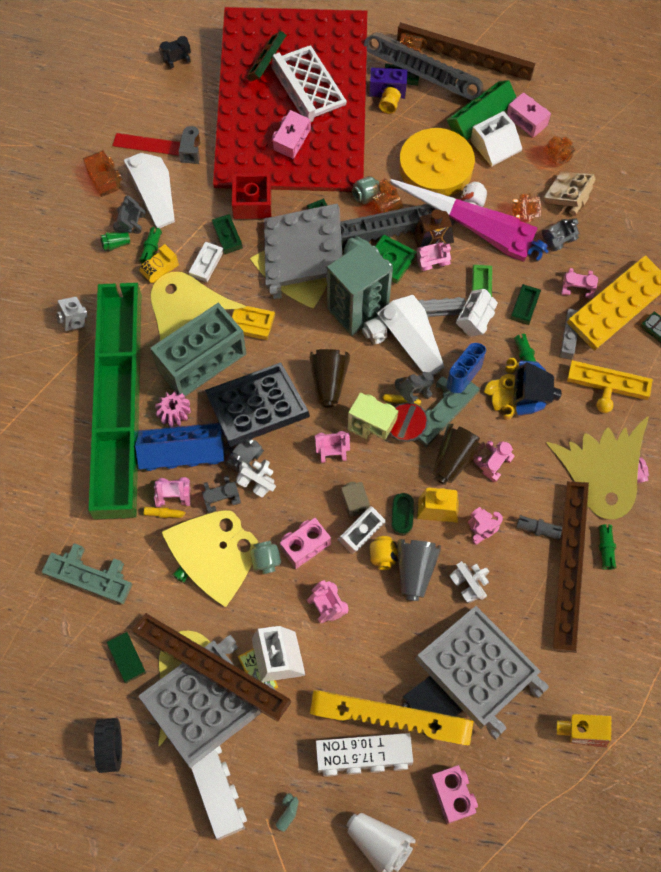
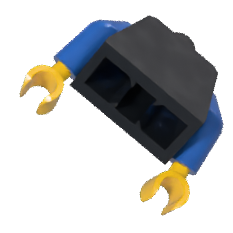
(532, 388)

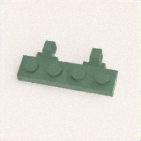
(446, 410)
(72, 571)

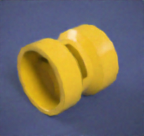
(389, 100)

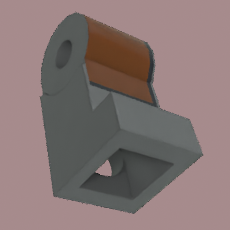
(189, 145)

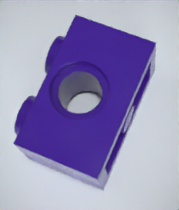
(385, 77)

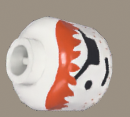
(474, 193)

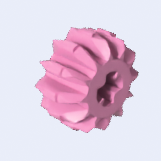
(173, 401)

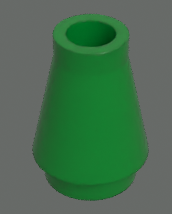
(114, 240)

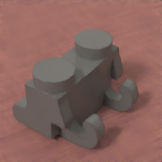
(128, 216)
(561, 232)
(415, 384)
(244, 452)
(220, 493)

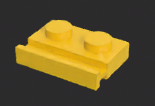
(254, 321)

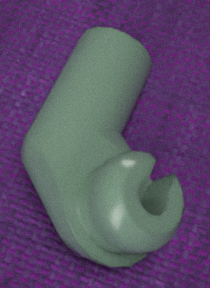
(289, 814)

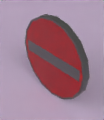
(410, 422)

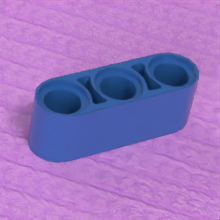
(466, 368)

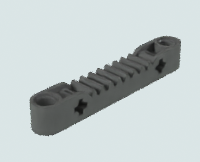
(423, 66)
(384, 223)

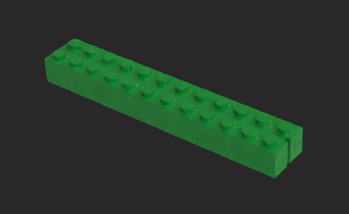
(115, 403)

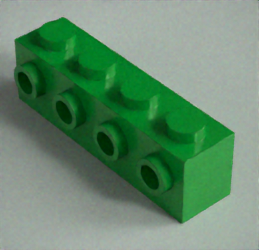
(482, 108)

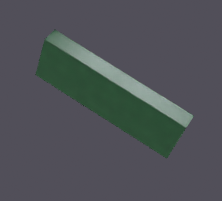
(266, 56)

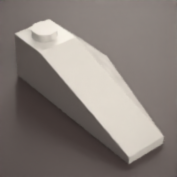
(153, 186)
(412, 329)

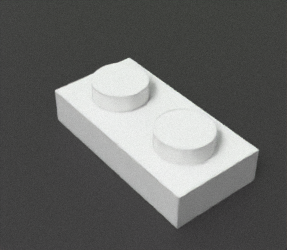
(206, 262)

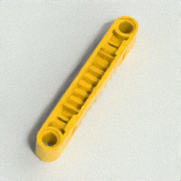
(453, 728)

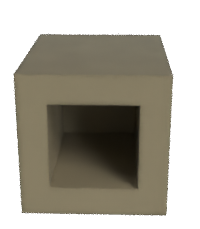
(355, 498)

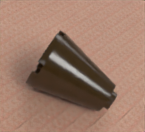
(329, 374)
(455, 453)

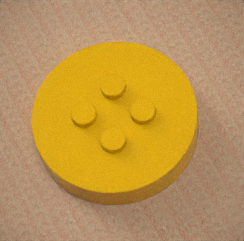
(437, 161)

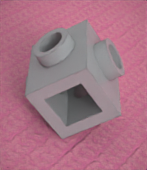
(71, 313)

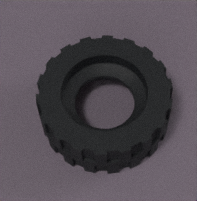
(107, 745)

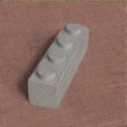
(443, 307)
(569, 338)

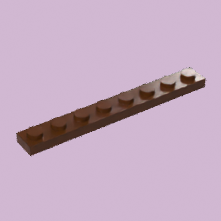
(470, 52)
(571, 567)
(212, 667)

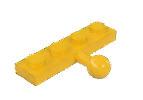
(609, 382)

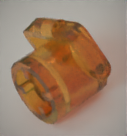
(387, 198)

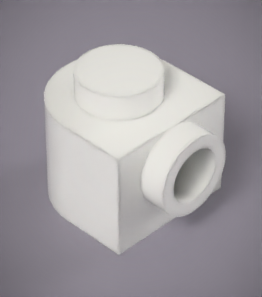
(375, 330)

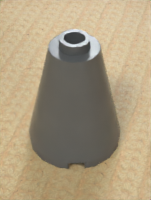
(416, 566)

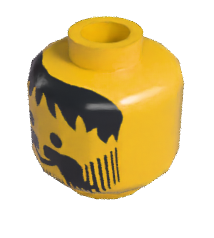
(383, 552)

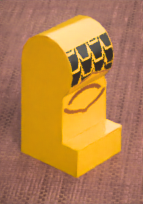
(159, 264)

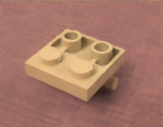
(570, 190)

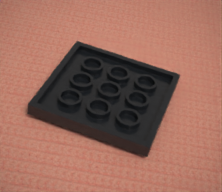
(256, 404)

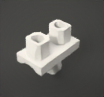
(264, 482)
(475, 590)

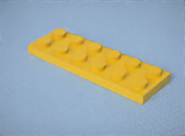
(617, 303)

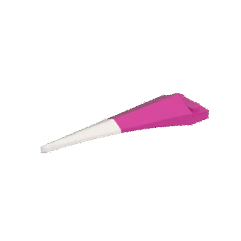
(497, 228)

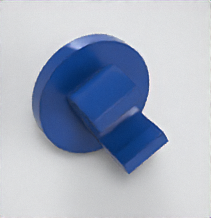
(540, 247)

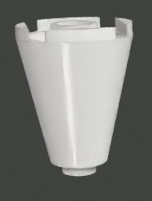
(380, 843)

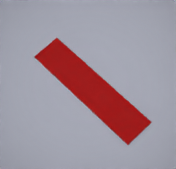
(146, 144)

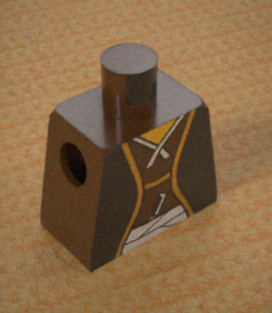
(434, 229)

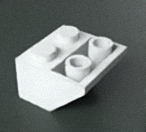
(496, 138)
(277, 654)

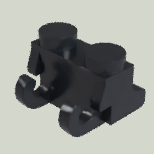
(175, 51)

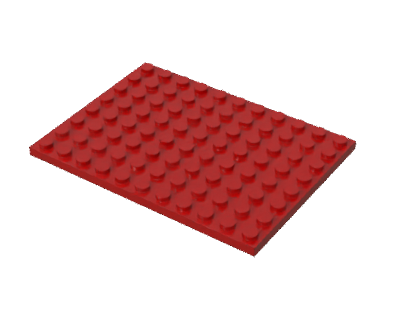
(254, 110)

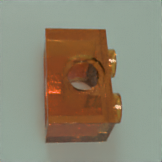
(102, 173)

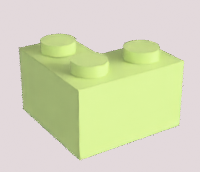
(371, 416)

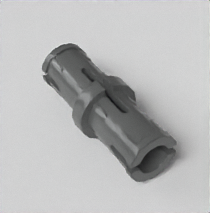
(539, 527)

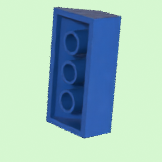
(180, 446)

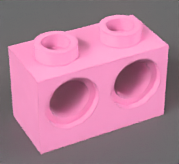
(309, 546)
(447, 796)

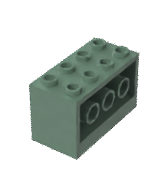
(358, 286)
(199, 350)

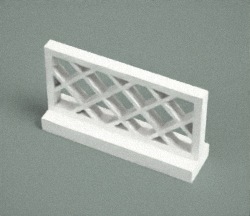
(295, 87)

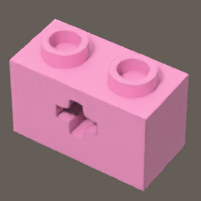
(528, 114)
(291, 134)

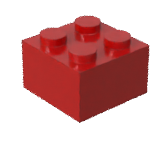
(251, 196)

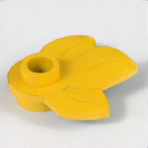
(501, 393)

